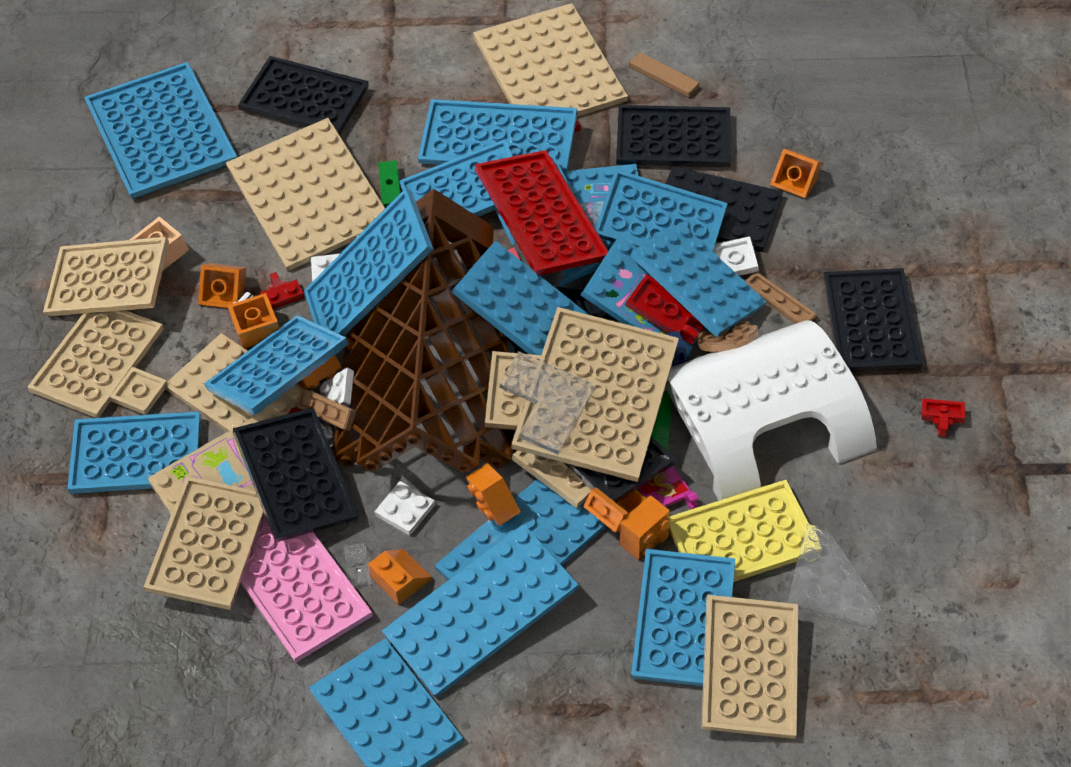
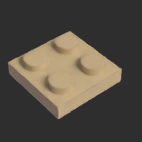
(138, 391)

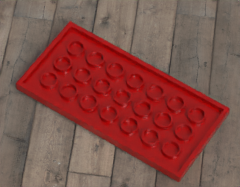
(541, 212)

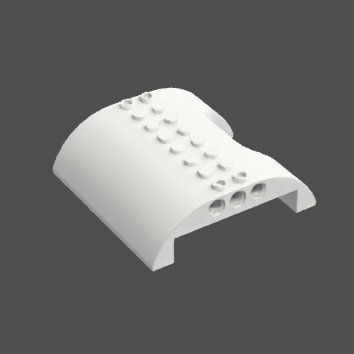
(764, 385)

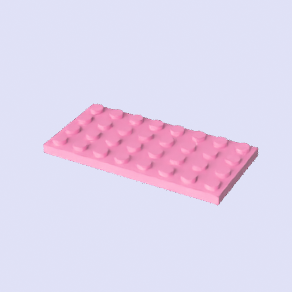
(301, 592)

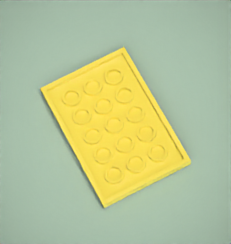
(755, 528)

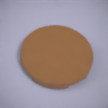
(735, 337)

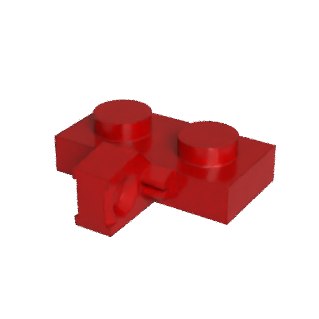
(282, 293)
(942, 413)

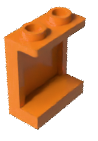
(609, 511)

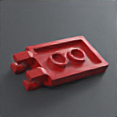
(662, 309)

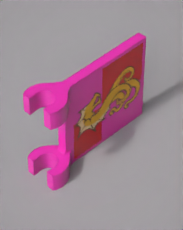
(669, 489)

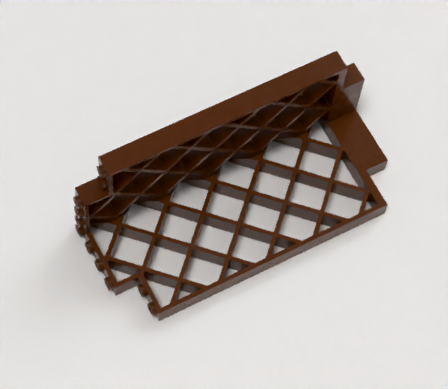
(393, 358)

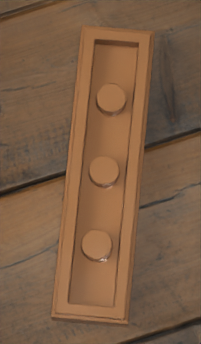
(664, 74)
(780, 300)
(326, 408)

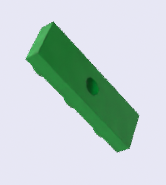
(388, 181)

